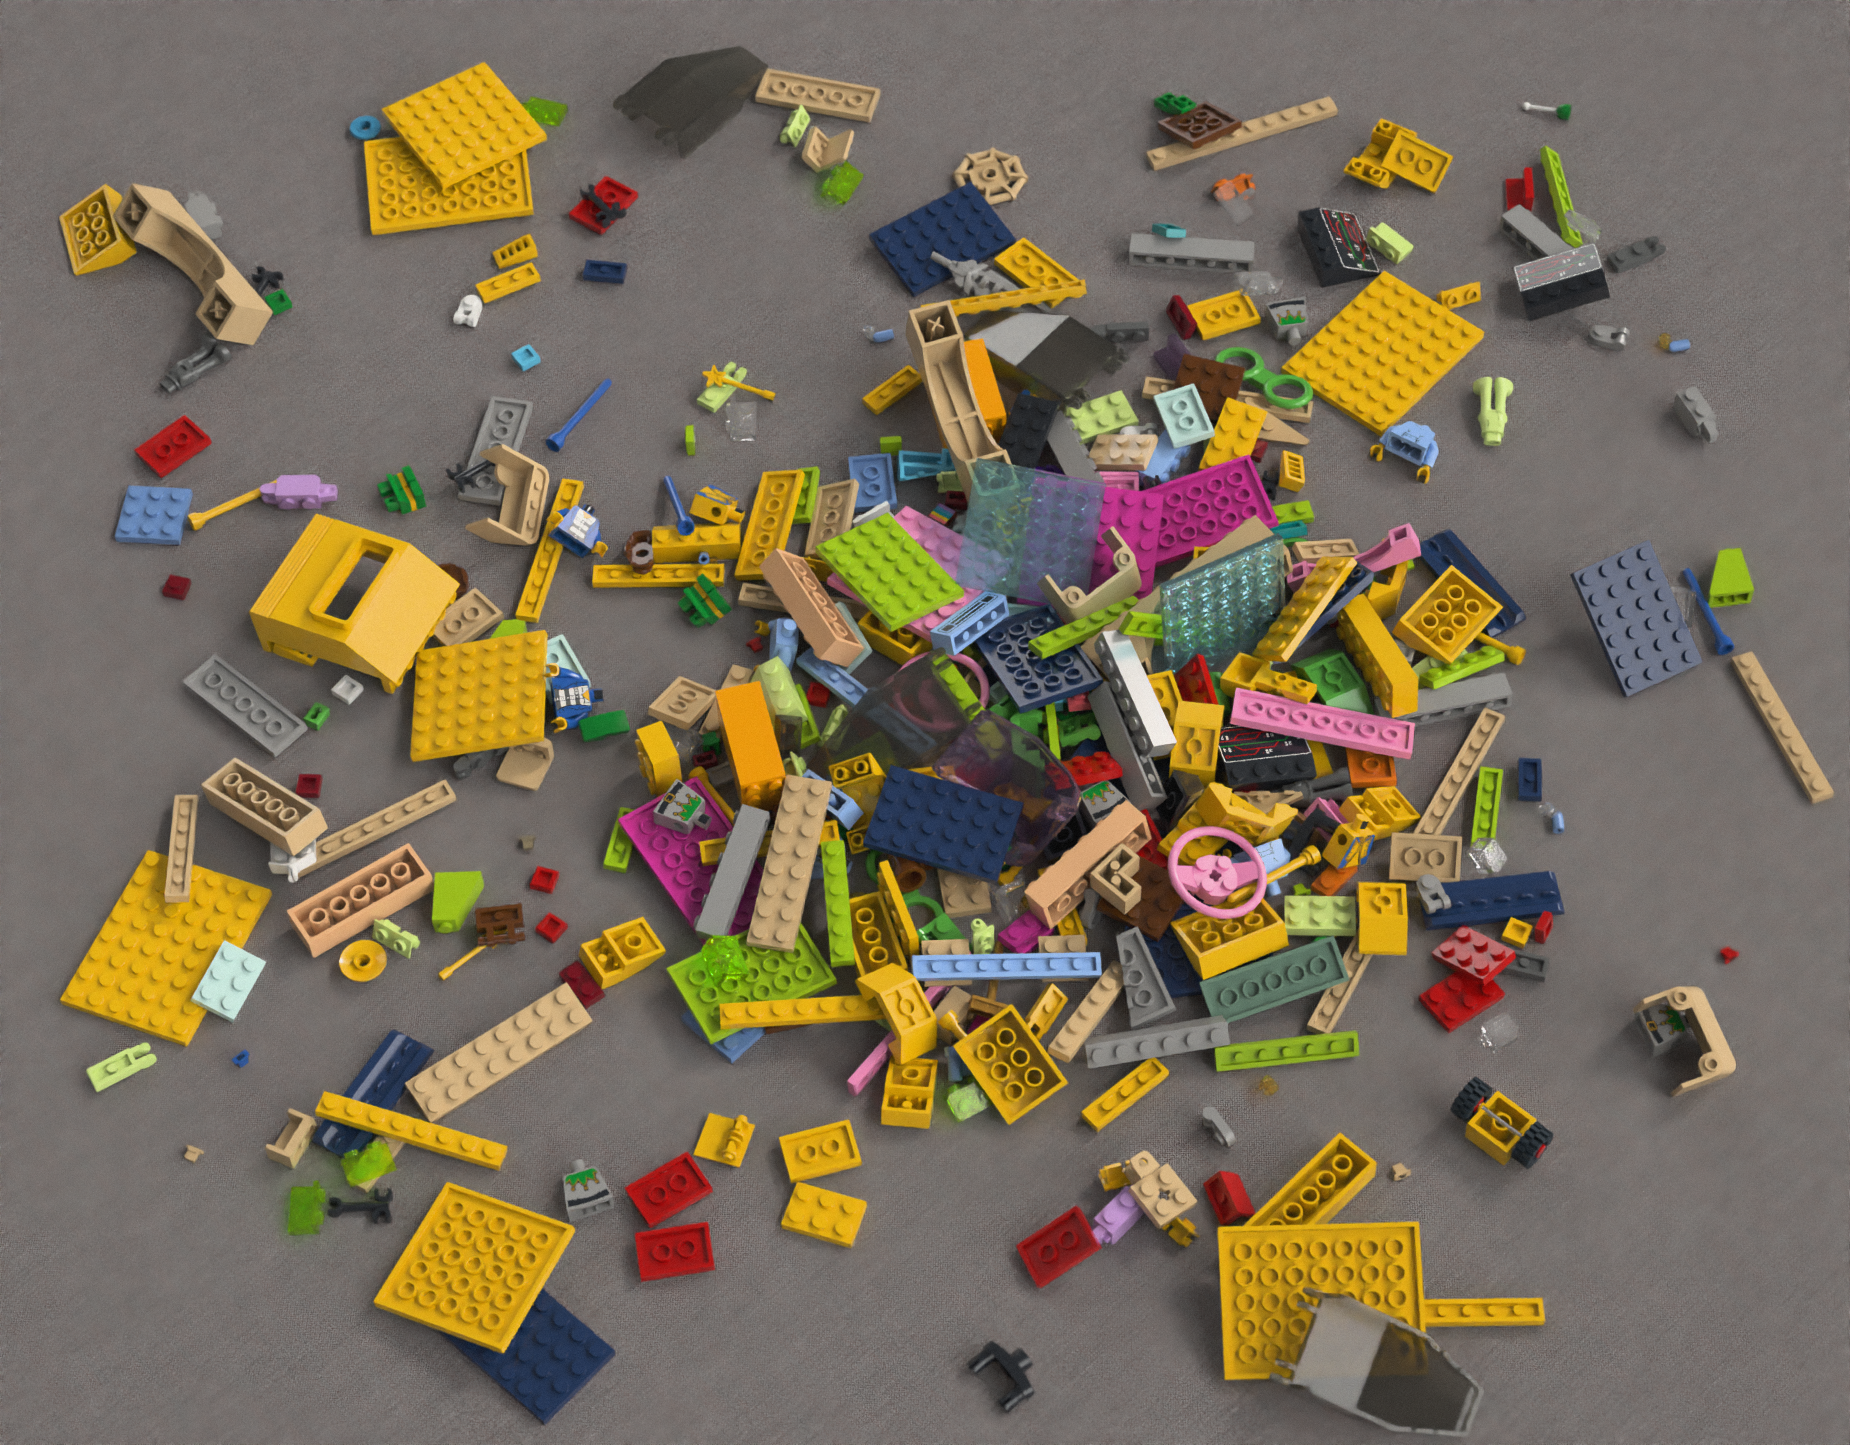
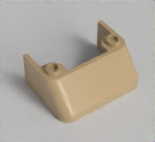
(522, 502)
(1074, 604)
(1717, 1057)

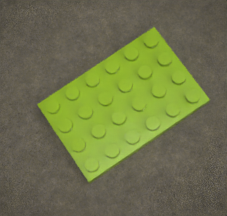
(889, 571)
(770, 978)

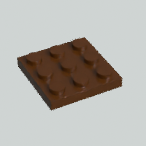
(1200, 125)
(1212, 380)
(1157, 904)

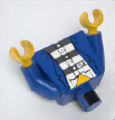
(577, 530)
(570, 697)

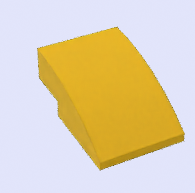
(1384, 807)
(621, 952)
(909, 1093)

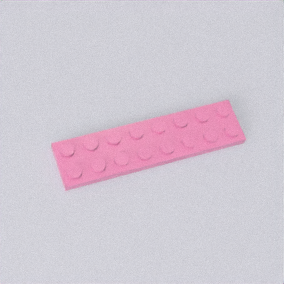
(1323, 723)

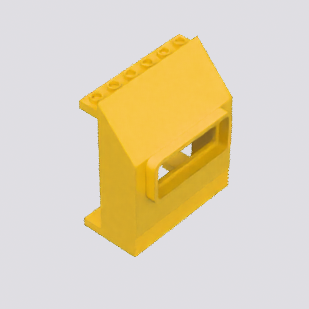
(389, 620)

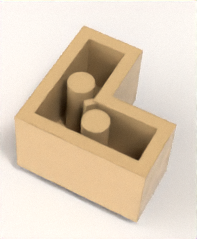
(1114, 880)

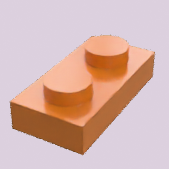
(1332, 880)

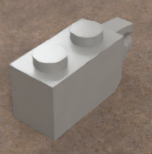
(204, 215)
(1695, 414)

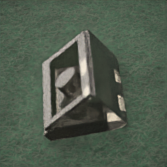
(788, 735)

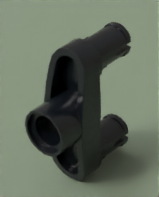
(1300, 835)
(1013, 1365)

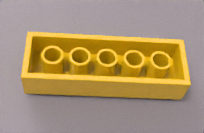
(1378, 657)
(1319, 1187)

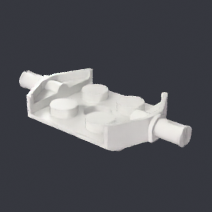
(285, 863)

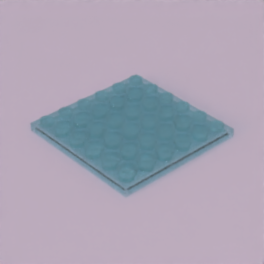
(1027, 527)
(1223, 604)

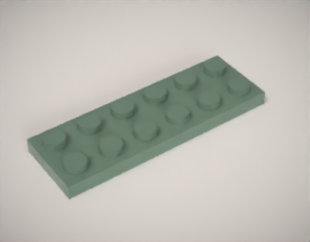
(1275, 980)

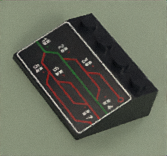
(1336, 246)
(1562, 281)
(1262, 759)

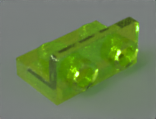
(546, 110)
(368, 1164)
(305, 1209)

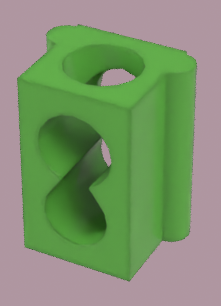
(322, 715)

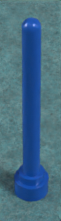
(556, 440)
(684, 523)
(1722, 643)

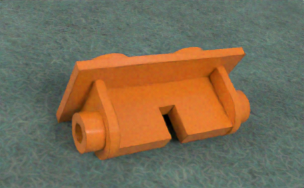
(1241, 183)

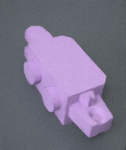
(298, 492)
(1116, 1218)

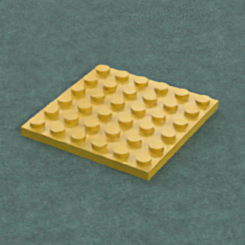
(464, 124)
(479, 696)
(474, 1267)

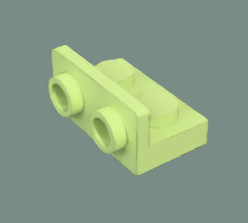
(1389, 243)

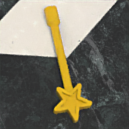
(717, 378)
(448, 971)

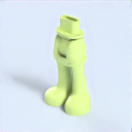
(1492, 421)

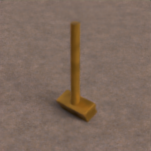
(988, 1006)

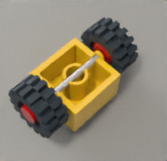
(1500, 1125)

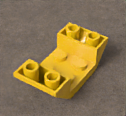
(1368, 165)
(1386, 597)
(1197, 738)
(863, 782)
(1253, 827)
(1382, 918)
(904, 1009)

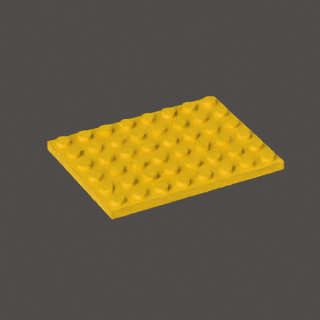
(410, 198)
(1383, 352)
(158, 951)
(1270, 1265)

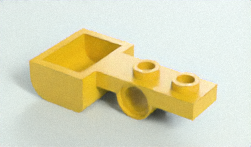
(1255, 674)

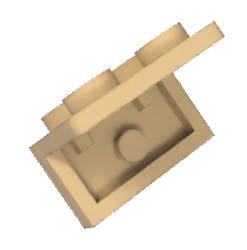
(822, 152)
(526, 764)

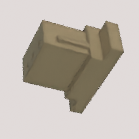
(527, 842)

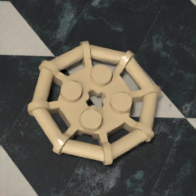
(986, 163)

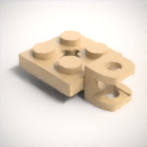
(1148, 1183)

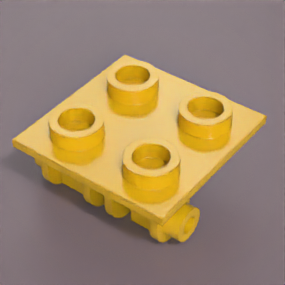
(724, 1139)

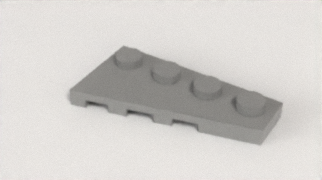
(1144, 986)

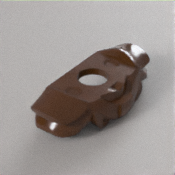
(639, 542)

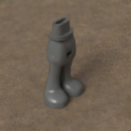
(185, 373)
(1339, 778)

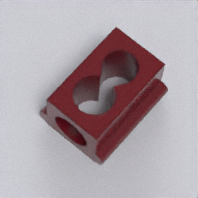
(956, 500)
(706, 760)

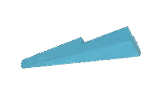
(922, 464)

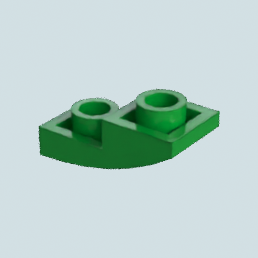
(1173, 104)
(603, 725)

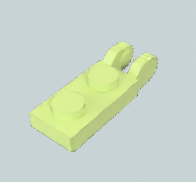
(714, 396)
(120, 1066)

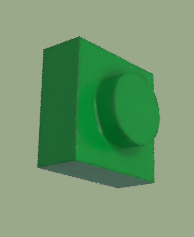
(278, 302)

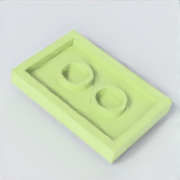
(1102, 416)
(1320, 915)

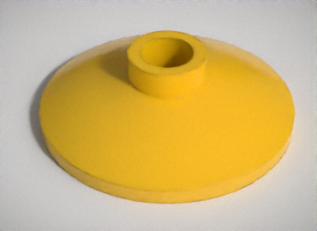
(359, 953)

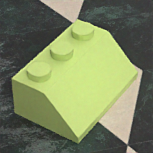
(779, 690)

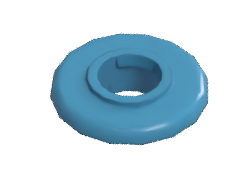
(365, 122)

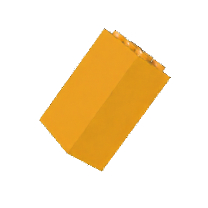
(984, 389)
(751, 745)

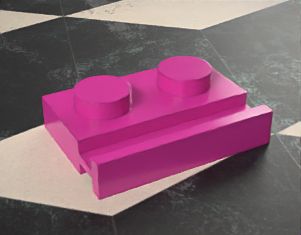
(1023, 934)

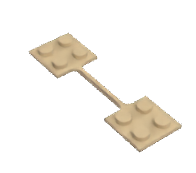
(1046, 944)

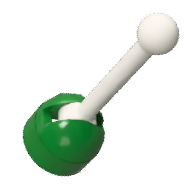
(1562, 111)

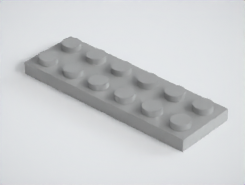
(503, 424)
(245, 705)

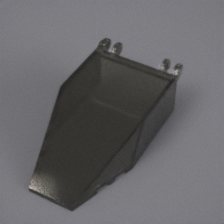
(694, 95)
(1045, 354)
(899, 721)
(1379, 1370)

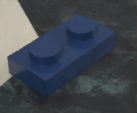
(605, 271)
(1529, 779)

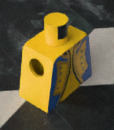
(716, 505)
(1350, 843)

